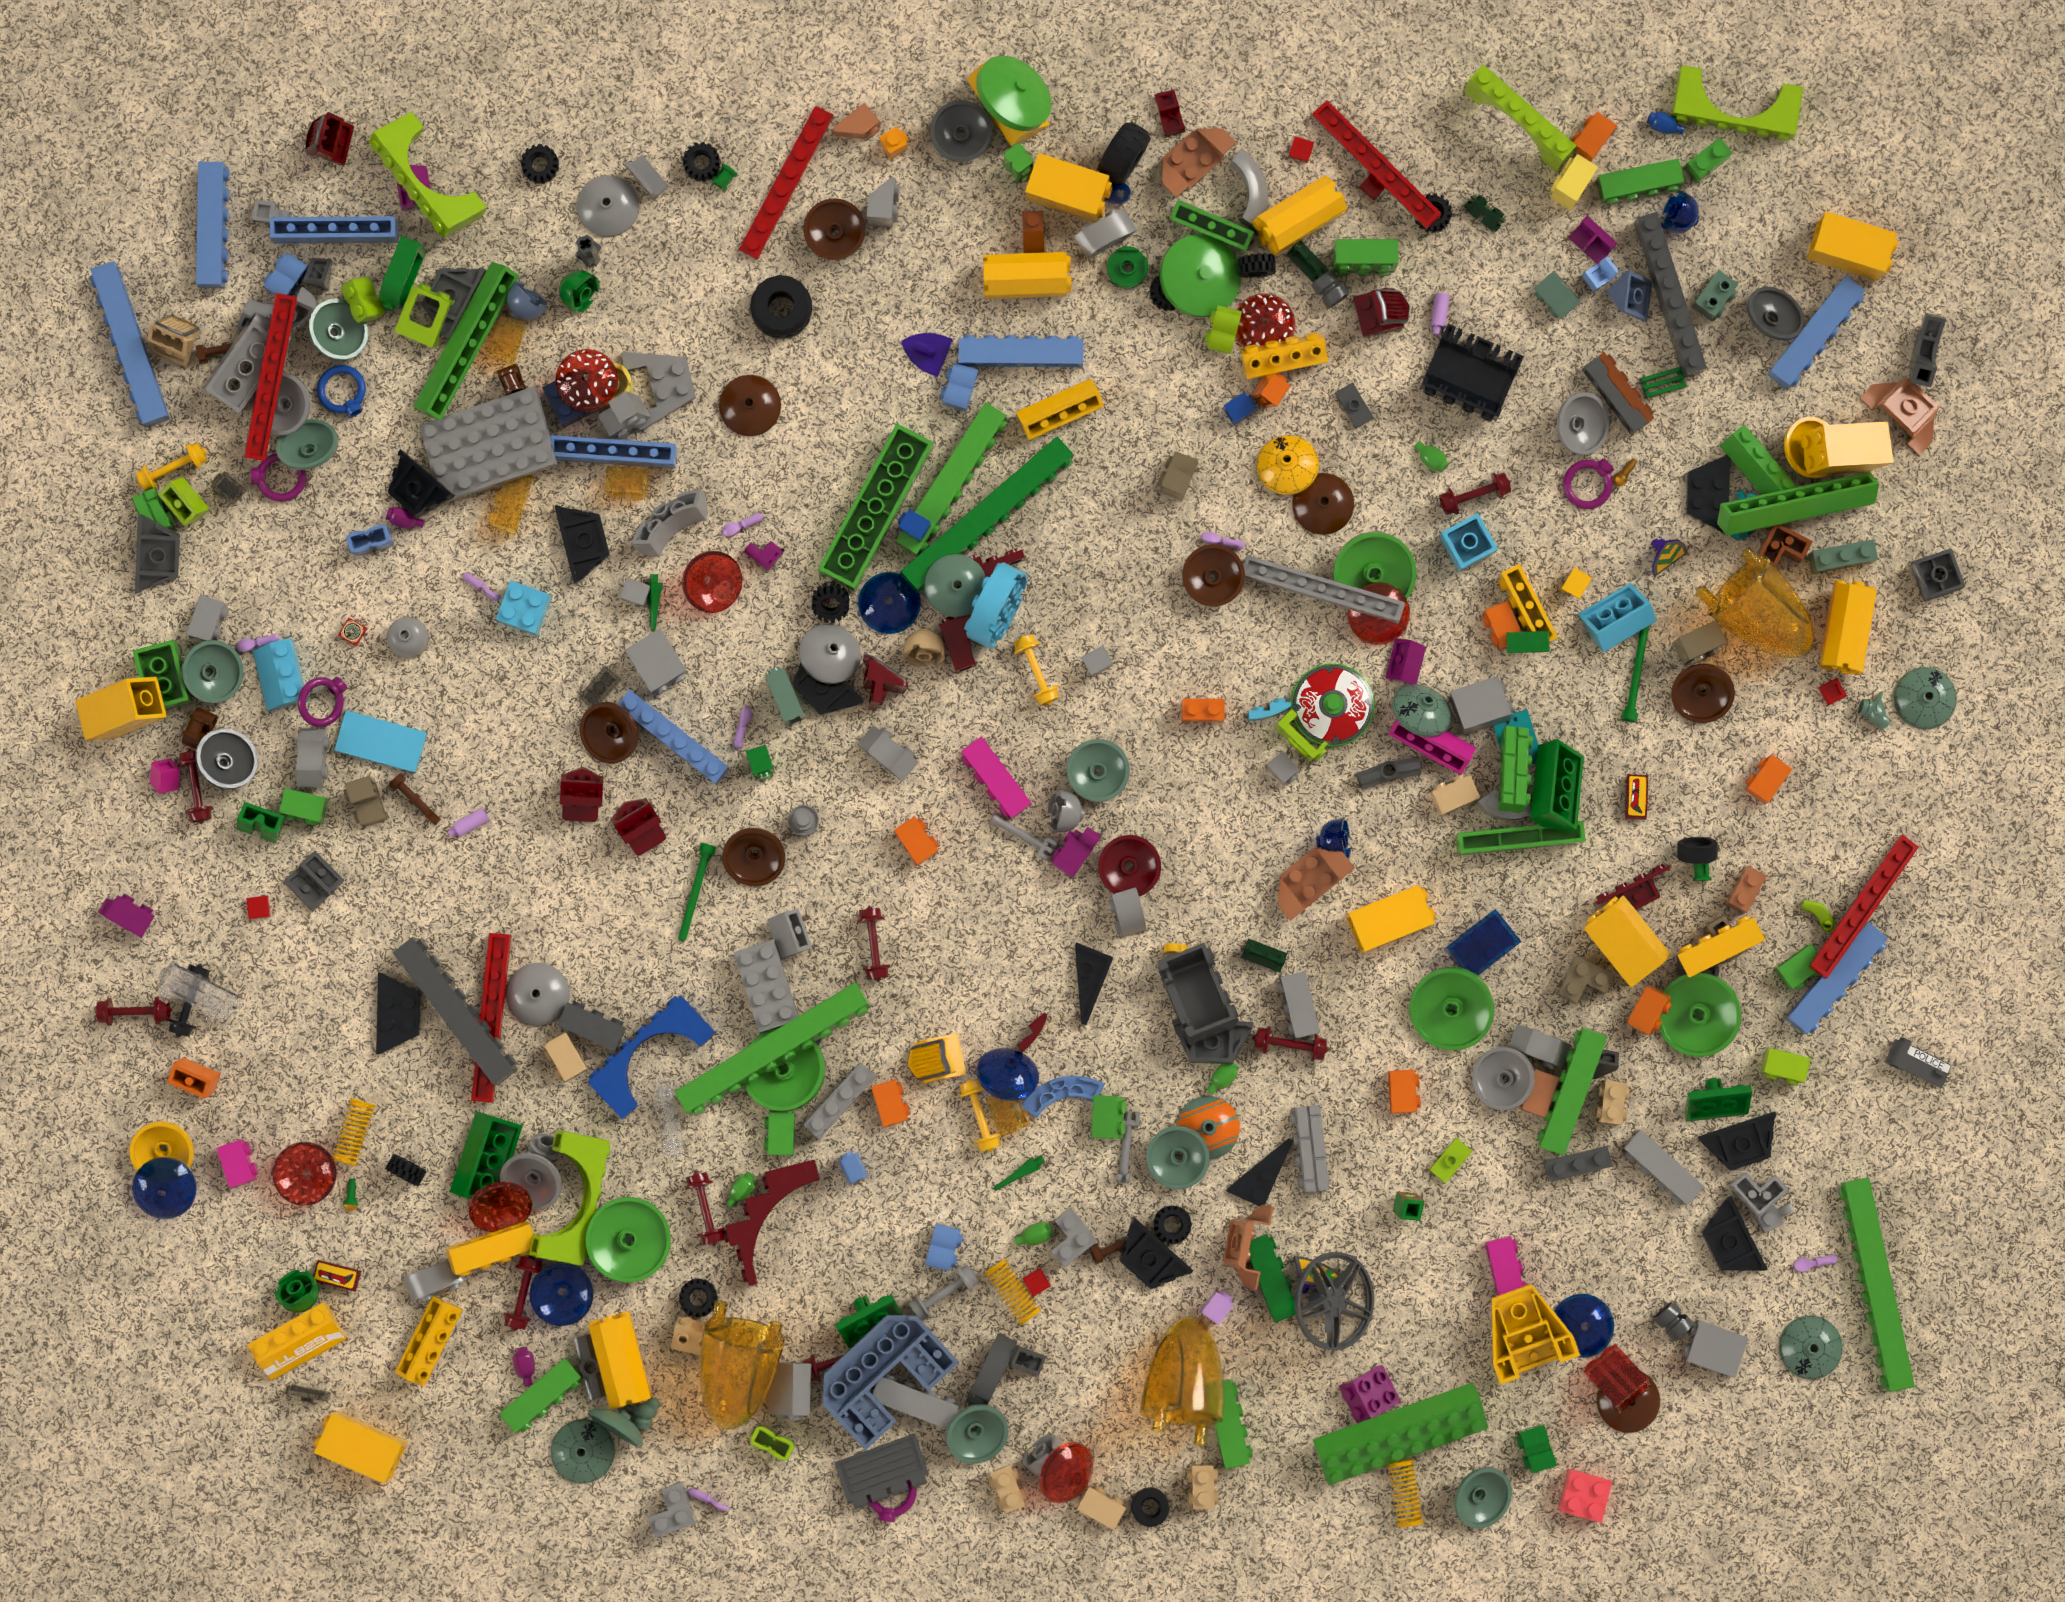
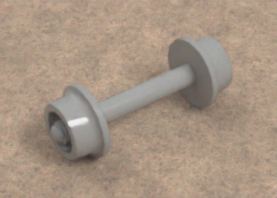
(920, 1307)

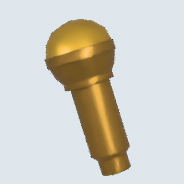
(1620, 478)

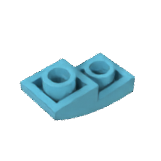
(1275, 708)

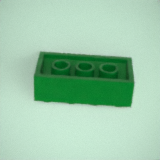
(1557, 786)
(484, 1154)

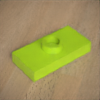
(1450, 1160)

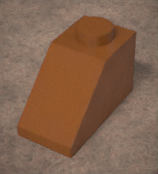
(1033, 231)

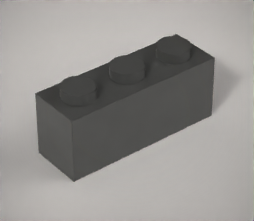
(592, 1025)
(1577, 1163)

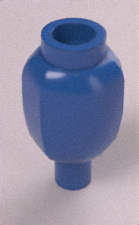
(1664, 123)

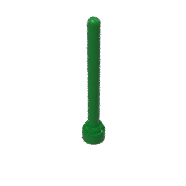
(1630, 712)
(706, 852)

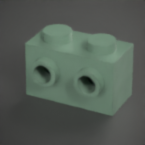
(1556, 295)
(1715, 295)

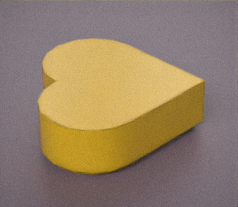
(1173, 948)

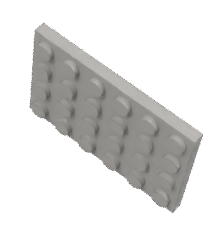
(489, 443)

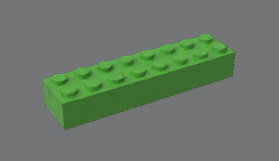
(876, 507)
(1400, 1433)

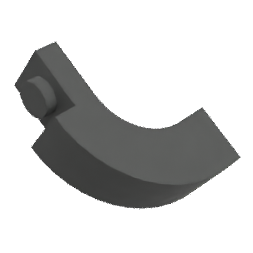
(1924, 353)
(992, 1370)

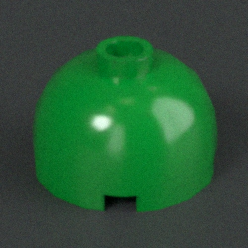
(577, 289)
(297, 1291)

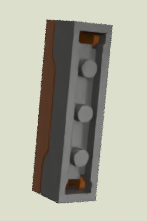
(1617, 393)

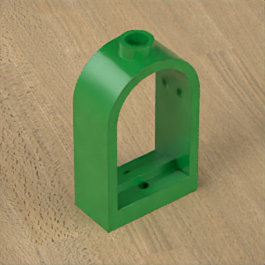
(401, 273)

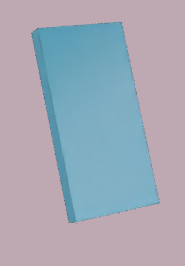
(380, 741)

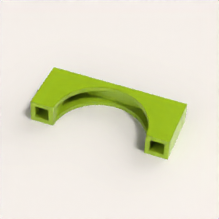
(1489, 89)
(1693, 105)
(445, 212)
(589, 1157)

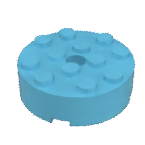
(996, 605)

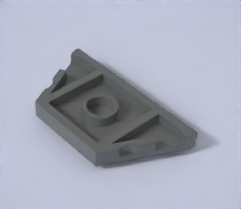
(461, 286)
(155, 554)
(1218, 1048)

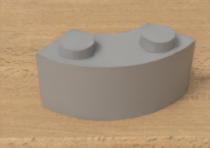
(1105, 233)
(888, 753)
(312, 757)
(1489, 805)
(1128, 912)
(1540, 1047)
(432, 1280)

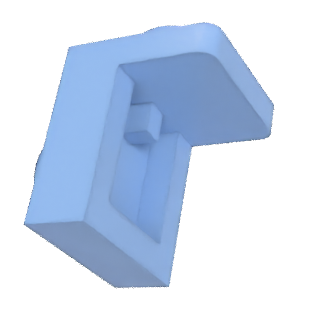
(1600, 274)

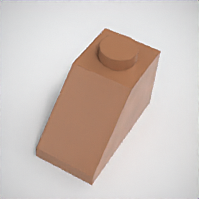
(858, 124)

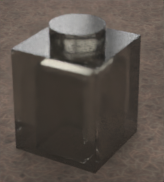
(228, 487)

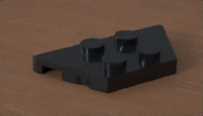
(416, 487)
(1707, 490)
(583, 540)
(825, 697)
(396, 1013)
(1742, 1142)
(1731, 1240)
(1150, 1257)

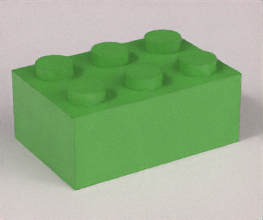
(1365, 256)
(165, 663)

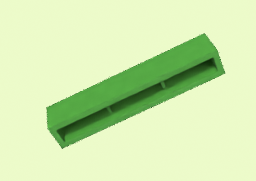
(1516, 839)
(1572, 1090)

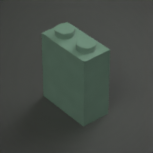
(784, 696)

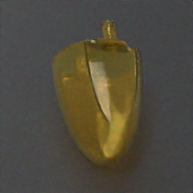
(1761, 609)
(737, 1365)
(1185, 1380)

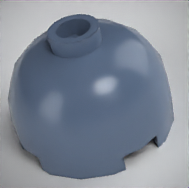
(525, 303)

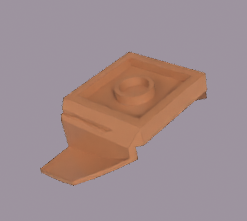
(1194, 158)
(1908, 407)
(1311, 879)
(1238, 1244)

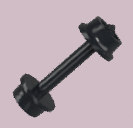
(181, 1027)

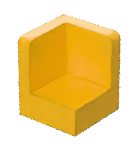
(1576, 583)

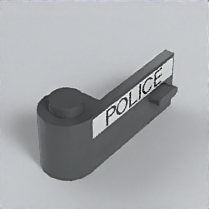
(1917, 1062)

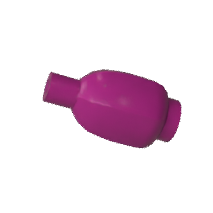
(403, 518)
(524, 1365)

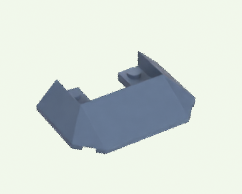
(873, 1356)

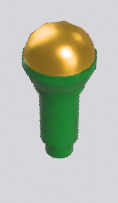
(350, 1202)

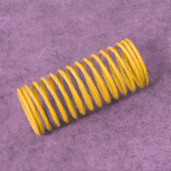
(344, 1158)
(1034, 1311)
(1416, 1520)

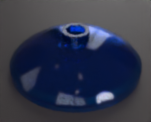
(888, 617)
(1007, 1074)
(173, 1179)
(558, 1308)
(1593, 1311)

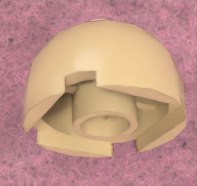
(924, 647)

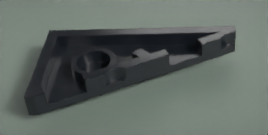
(1091, 973)
(1259, 1180)

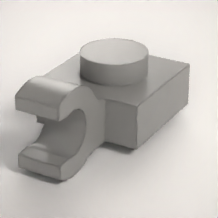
(264, 210)
(1772, 1217)

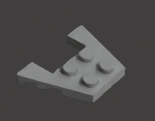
(668, 379)

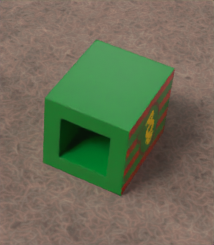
(1408, 1206)

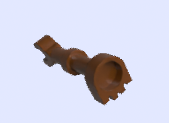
(203, 352)
(414, 799)
(1098, 1253)

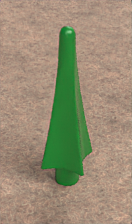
(653, 599)
(1027, 1168)

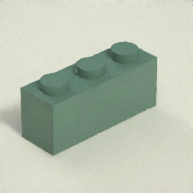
(1843, 556)

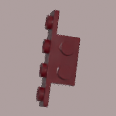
(1638, 893)

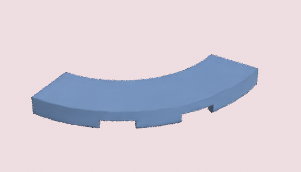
(1061, 1088)

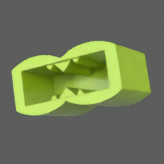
(362, 299)
(1224, 329)
(767, 1439)

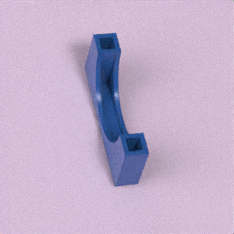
(612, 1079)

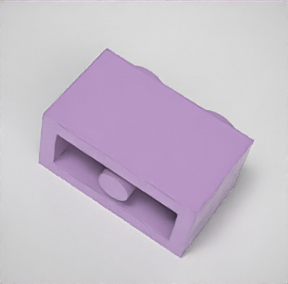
(1217, 1306)

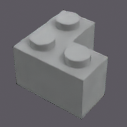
(624, 414)
(1077, 1240)
(679, 1511)

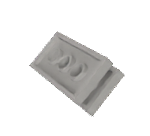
(247, 347)

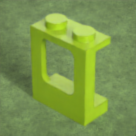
(416, 331)
(1297, 740)

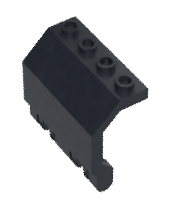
(1470, 376)

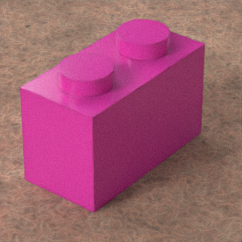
(237, 1163)

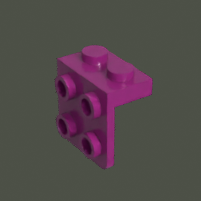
(1370, 1394)

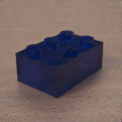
(1483, 943)

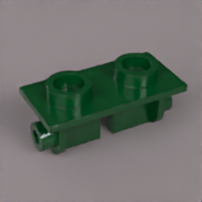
(1492, 216)
(1307, 261)
(1264, 955)

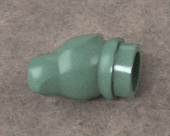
(1874, 711)
(644, 1413)

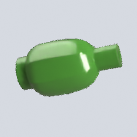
(1432, 457)
(1223, 1077)
(741, 1188)
(1035, 1234)

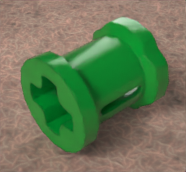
(724, 177)
(1701, 872)

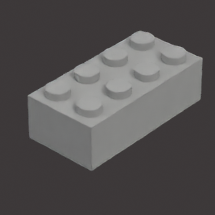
(766, 985)

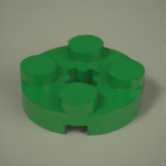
(1134, 258)

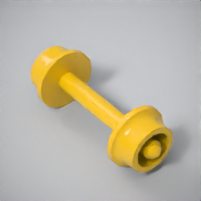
(147, 478)
(1025, 645)
(987, 1142)

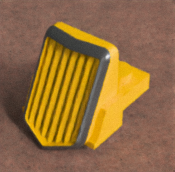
(936, 1059)

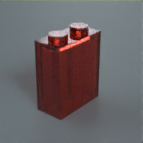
(1617, 1378)

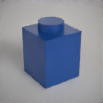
(1240, 408)
(914, 525)

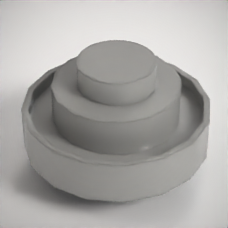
(803, 820)
(542, 1145)

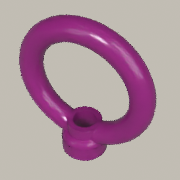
(1603, 468)
(258, 478)
(336, 687)
(890, 1514)

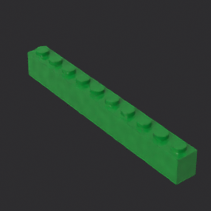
(992, 510)

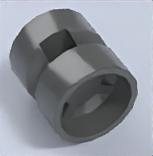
(1330, 289)
(1672, 1319)

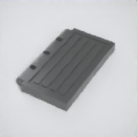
(882, 1469)

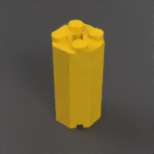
(1299, 215)
(1026, 275)
(1847, 627)
(620, 1360)

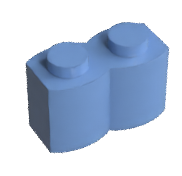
(286, 276)
(959, 387)
(364, 542)
(852, 1167)
(943, 1247)

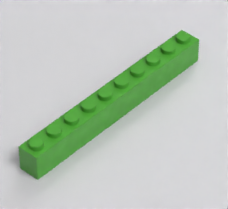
(773, 1049)
(1877, 1285)

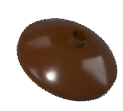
(832, 215)
(751, 419)
(1324, 518)
(1218, 561)
(1705, 704)
(601, 739)
(751, 867)
(1635, 1416)

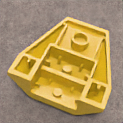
(1527, 1334)

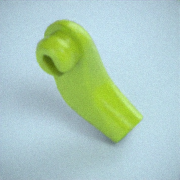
(1821, 912)

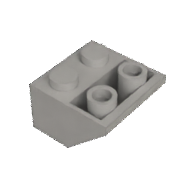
(881, 205)

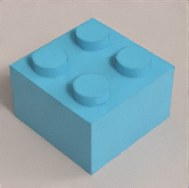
(1468, 542)
(523, 608)

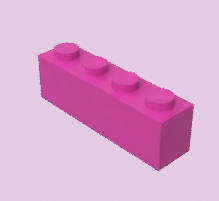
(1444, 749)
(996, 778)
(1504, 1264)

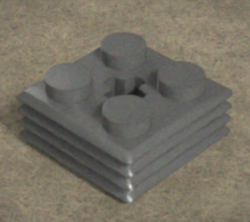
(1944, 563)

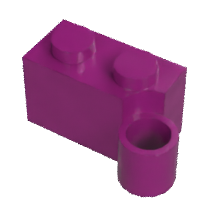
(1075, 851)
(127, 914)

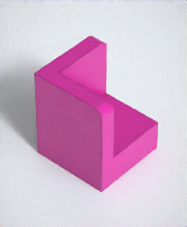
(164, 776)

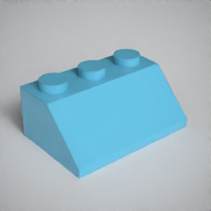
(1617, 617)
(279, 673)

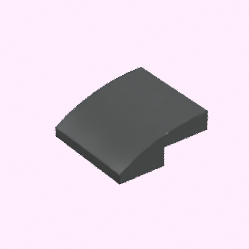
(313, 881)

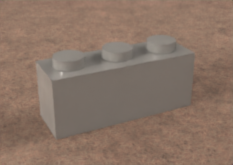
(1298, 1005)

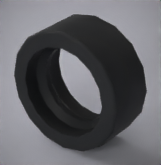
(1697, 850)

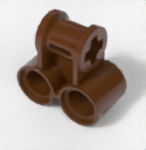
(511, 379)
(199, 725)

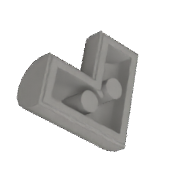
(1758, 1198)

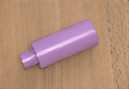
(1439, 312)
(469, 823)

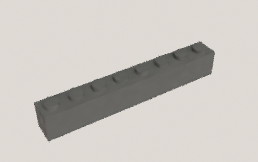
(1670, 295)
(455, 1010)

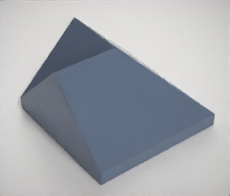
(1632, 295)

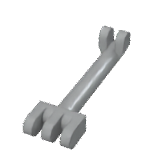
(1042, 846)
(1123, 1175)

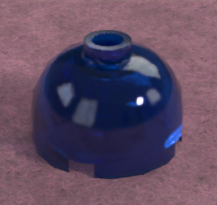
(1683, 210)
(1335, 836)

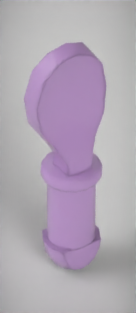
(733, 528)
(1213, 538)
(480, 585)
(247, 644)
(745, 718)
(1805, 1264)
(705, 1498)

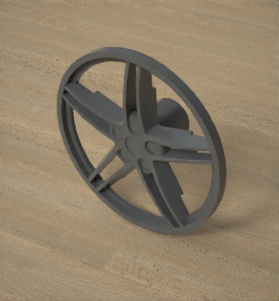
(1332, 1302)

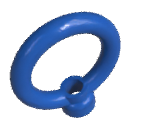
(351, 407)

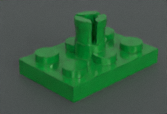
(1717, 1101)
(867, 1316)

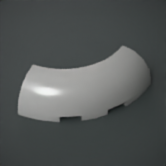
(1255, 185)
(304, 308)
(668, 520)

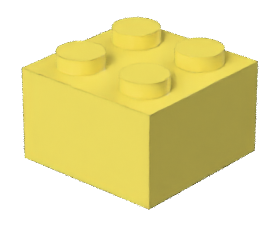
(1576, 178)

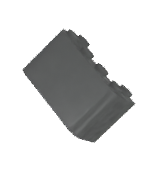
(1197, 993)

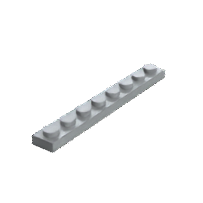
(1323, 589)

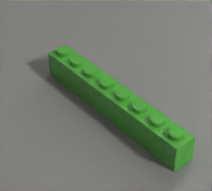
(465, 341)
(955, 474)
(1797, 503)

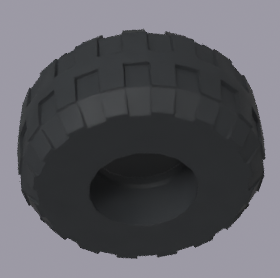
(1124, 152)
(781, 326)

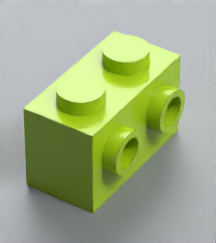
(183, 501)
(1785, 1065)

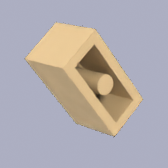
(1455, 794)
(565, 1057)
(1101, 1507)

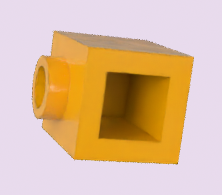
(894, 142)

